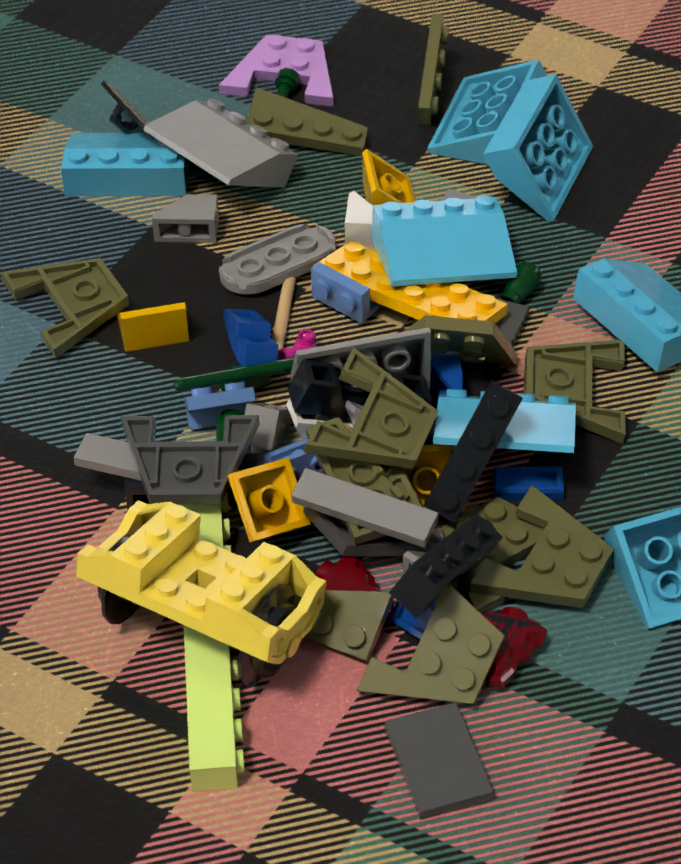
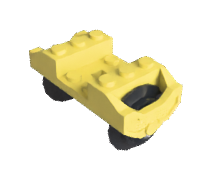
(234, 599)

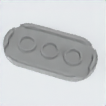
(276, 258)

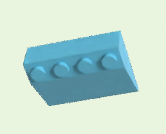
(479, 110)
(539, 146)
(122, 166)
(443, 241)
(634, 307)
(533, 427)
(650, 564)

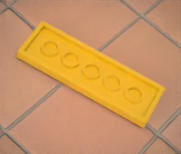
(416, 301)

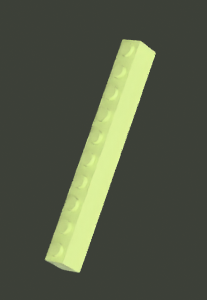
(209, 685)

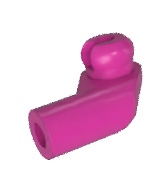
(305, 341)

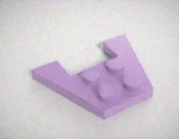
(281, 52)

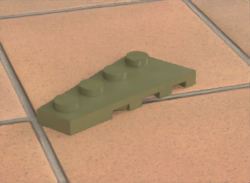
(432, 77)
(305, 125)
(359, 473)

